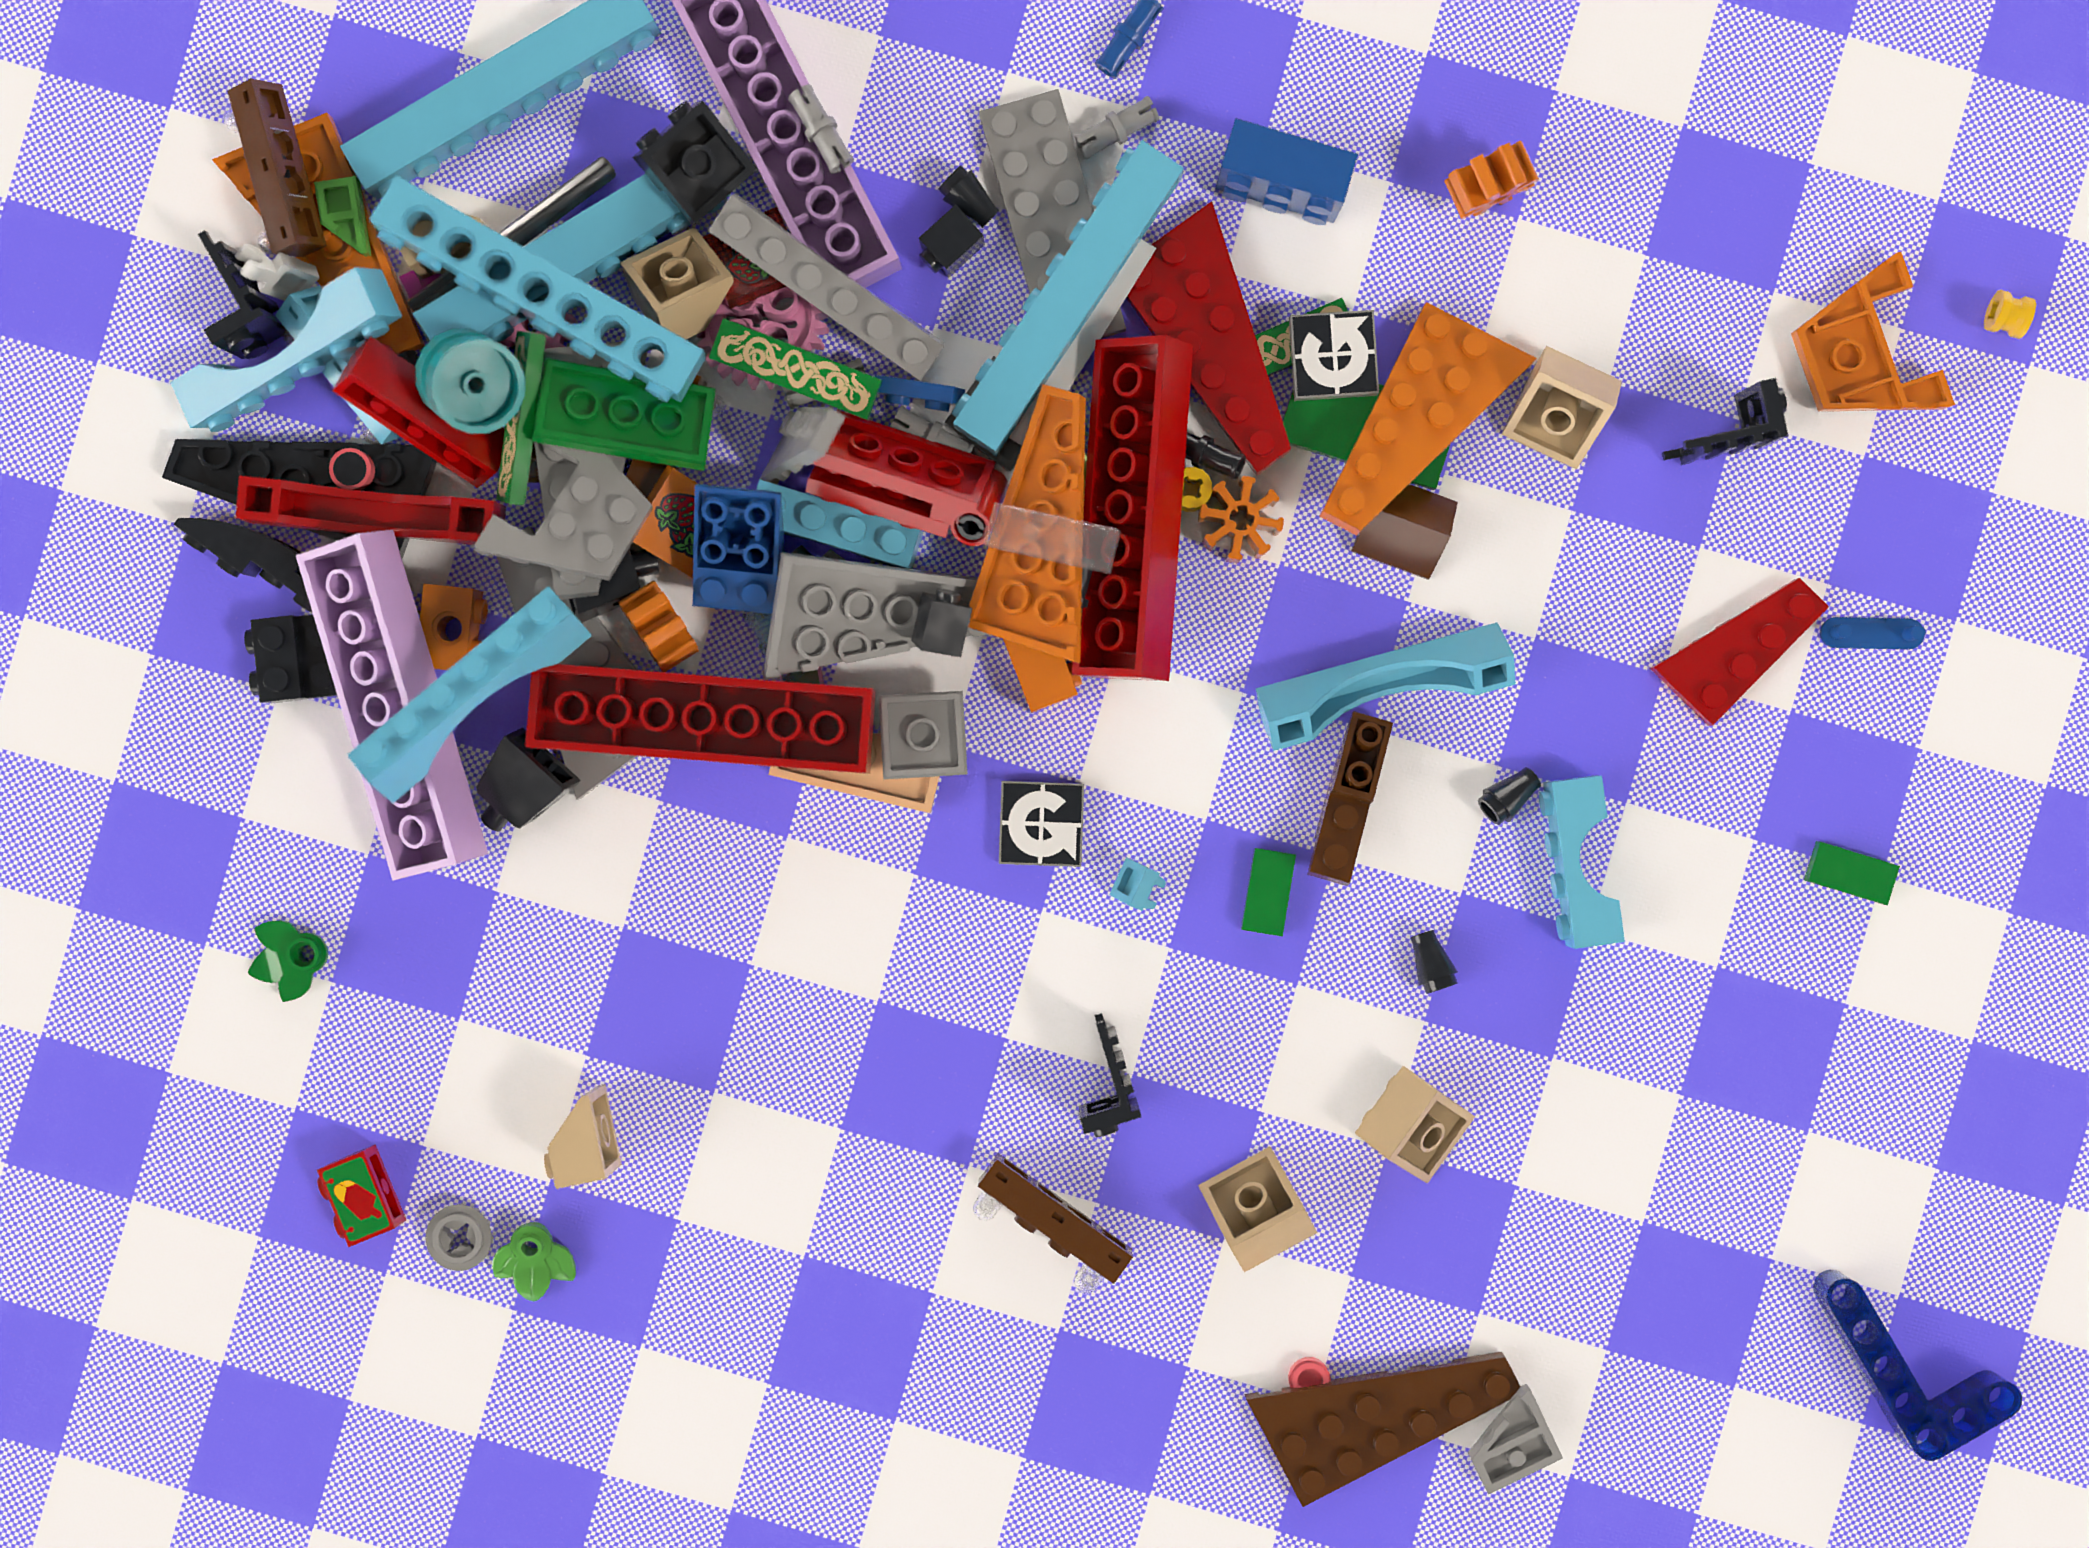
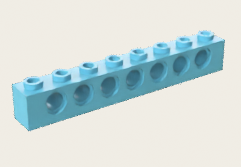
(407, 205)

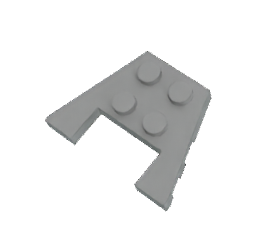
(585, 527)

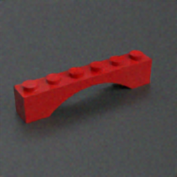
(358, 511)

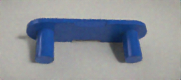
(1872, 633)

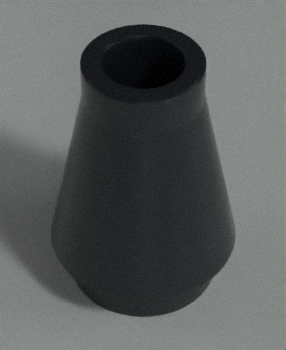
(969, 195)
(1508, 796)
(1432, 963)

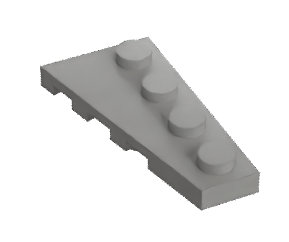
(804, 441)

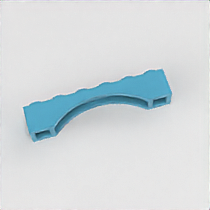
(346, 314)
(1460, 662)
(407, 743)

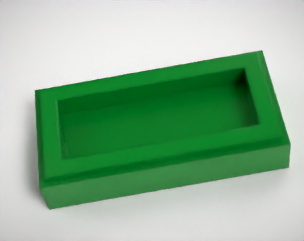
(1851, 873)
(1268, 892)

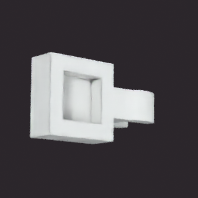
(276, 276)

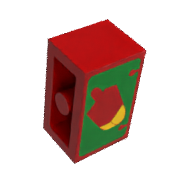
(360, 1196)

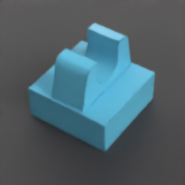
(1135, 885)

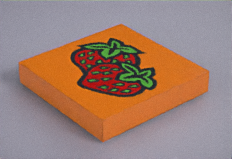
(670, 525)

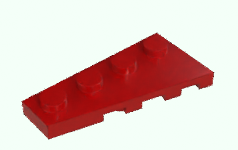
(1733, 656)

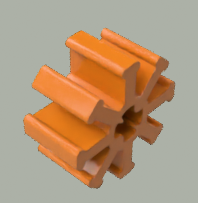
(1491, 179)
(1251, 513)
(658, 626)

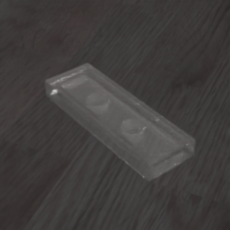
(1052, 538)

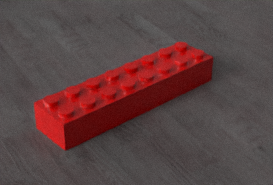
(1136, 488)
(701, 718)

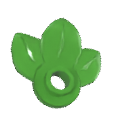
(530, 1266)

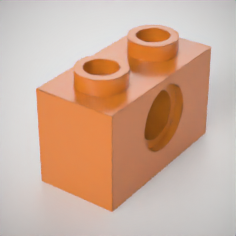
(442, 605)

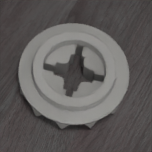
(440, 1239)

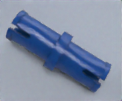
(1128, 37)

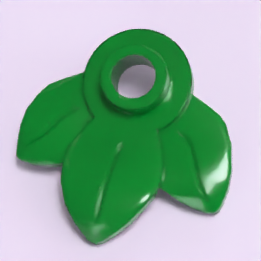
(283, 958)

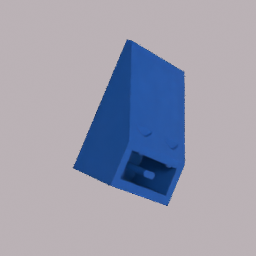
(736, 548)

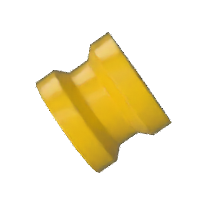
(2009, 314)
(1203, 484)

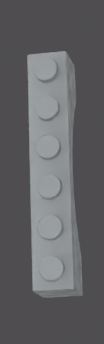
(826, 286)

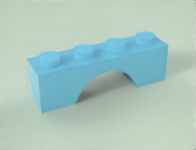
(846, 528)
(1572, 812)

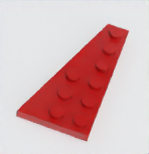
(1196, 298)

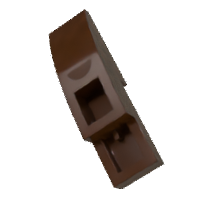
(1349, 798)

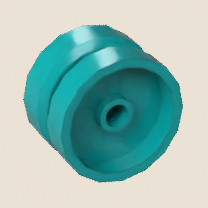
(489, 397)

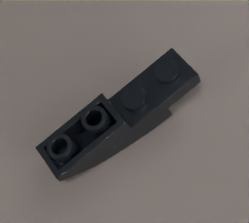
(247, 552)

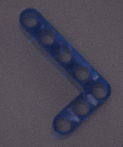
(1897, 1378)

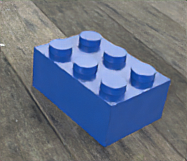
(1285, 172)

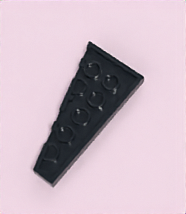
(217, 464)

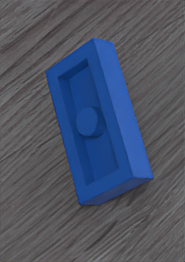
(936, 396)

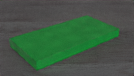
(617, 417)
(1334, 426)

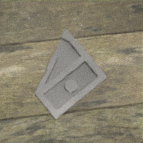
(1514, 1443)

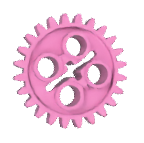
(802, 336)

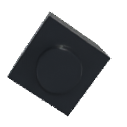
(950, 242)
(942, 623)

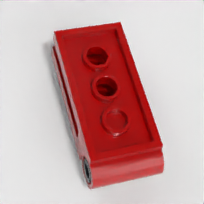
(908, 480)

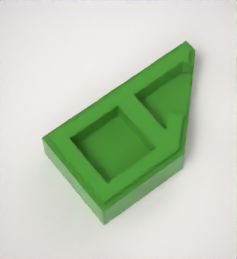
(343, 211)

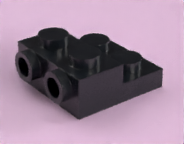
(693, 160)
(288, 660)

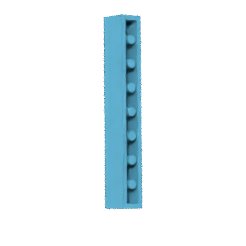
(499, 91)
(582, 246)
(1068, 297)

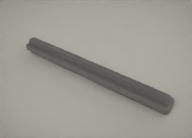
(533, 221)

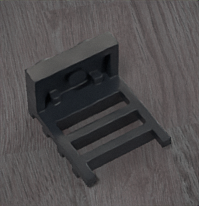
(253, 324)
(1761, 422)
(1106, 1113)

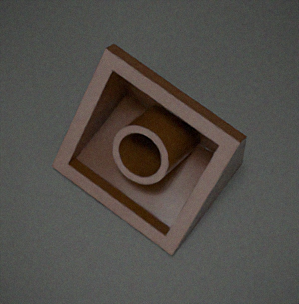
(1409, 532)

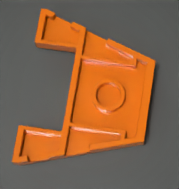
(1849, 356)

